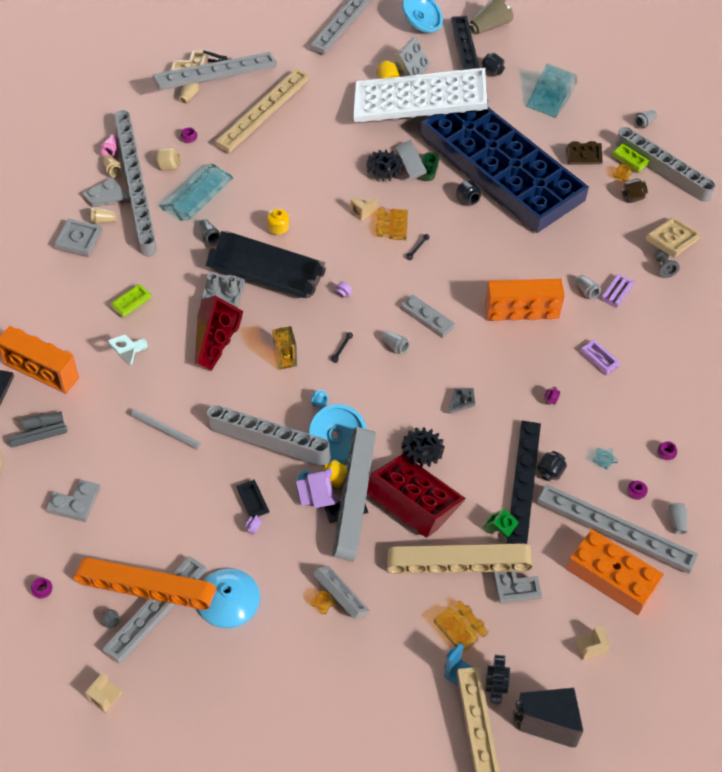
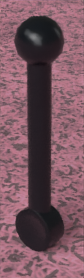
(409, 256)
(334, 358)

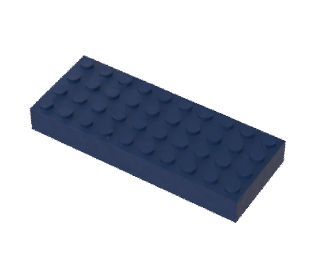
(506, 165)

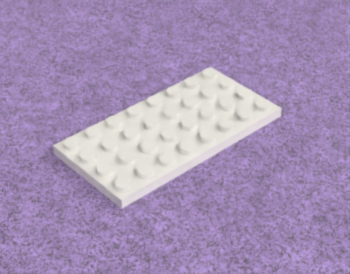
(420, 95)

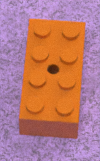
(524, 299)
(38, 359)
(614, 571)

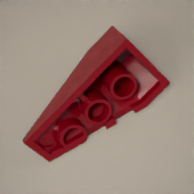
(215, 326)

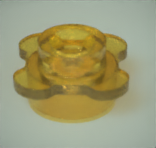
(622, 173)
(323, 596)

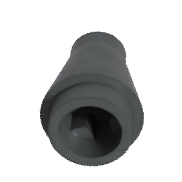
(209, 232)

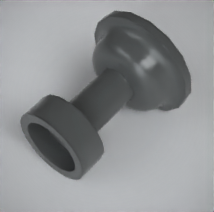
(668, 267)

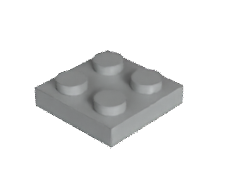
(78, 237)

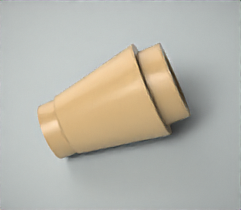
(188, 92)
(112, 166)
(102, 215)

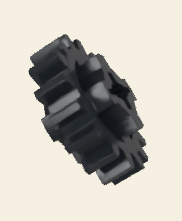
(384, 165)
(422, 447)
(497, 679)

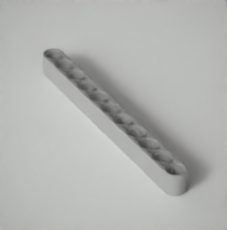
(135, 184)

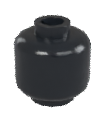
(493, 64)
(468, 193)
(552, 466)

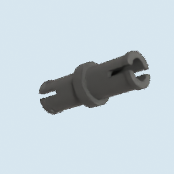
(42, 420)

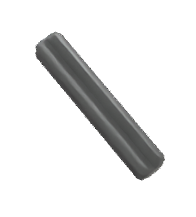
(37, 434)

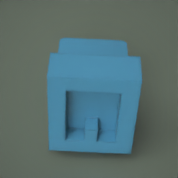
(453, 663)

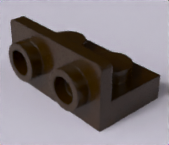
(584, 153)

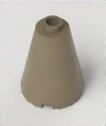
(491, 16)

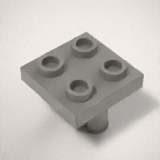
(412, 58)
(225, 287)

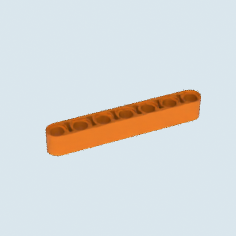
(145, 583)

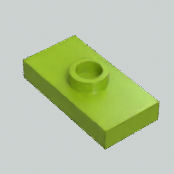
(630, 158)
(131, 300)

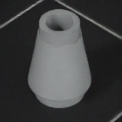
(643, 119)
(588, 287)
(396, 342)
(678, 517)

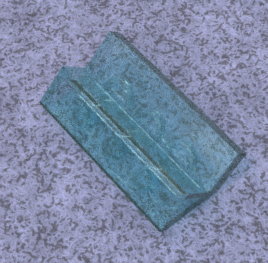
(196, 191)

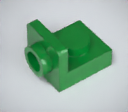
(502, 522)

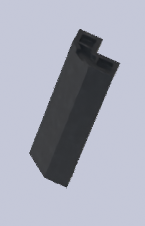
(266, 264)

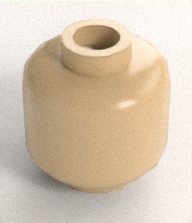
(168, 159)

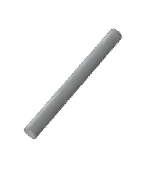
(166, 429)

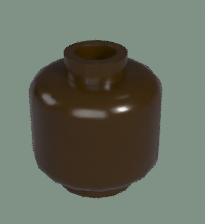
(634, 190)

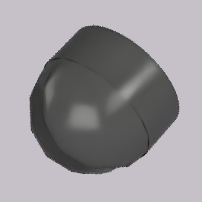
(111, 618)

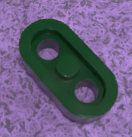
(430, 161)

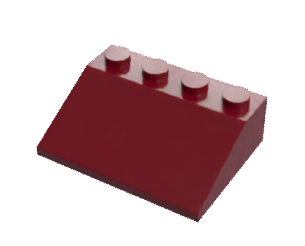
(413, 495)

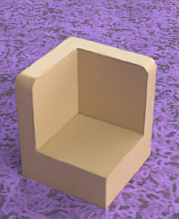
(363, 208)
(594, 644)
(103, 693)

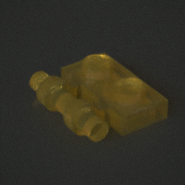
(398, 223)
(456, 629)

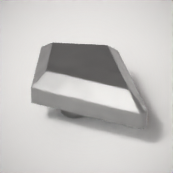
(461, 399)

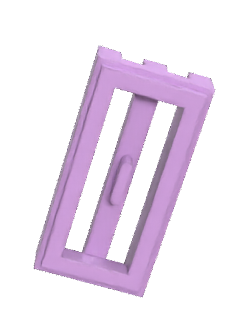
(624, 281)
(597, 358)

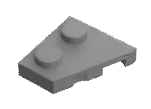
(106, 194)

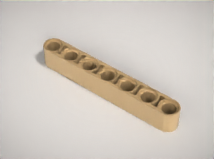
(459, 558)

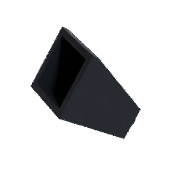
(550, 715)

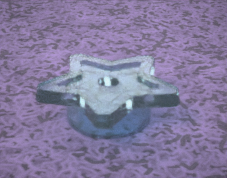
(601, 461)

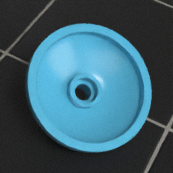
(423, 14)
(338, 419)
(231, 608)

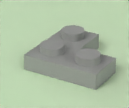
(76, 506)
(516, 589)

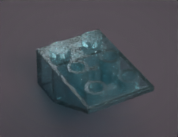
(552, 90)

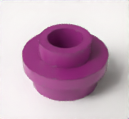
(189, 135)
(552, 395)
(667, 446)
(637, 494)
(37, 584)

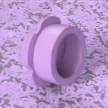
(343, 289)
(253, 524)

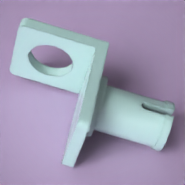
(128, 347)

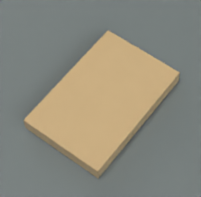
(673, 237)

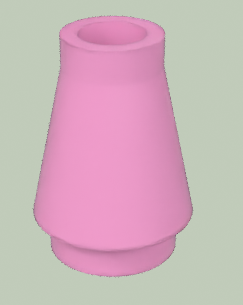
(110, 146)

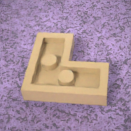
(197, 58)

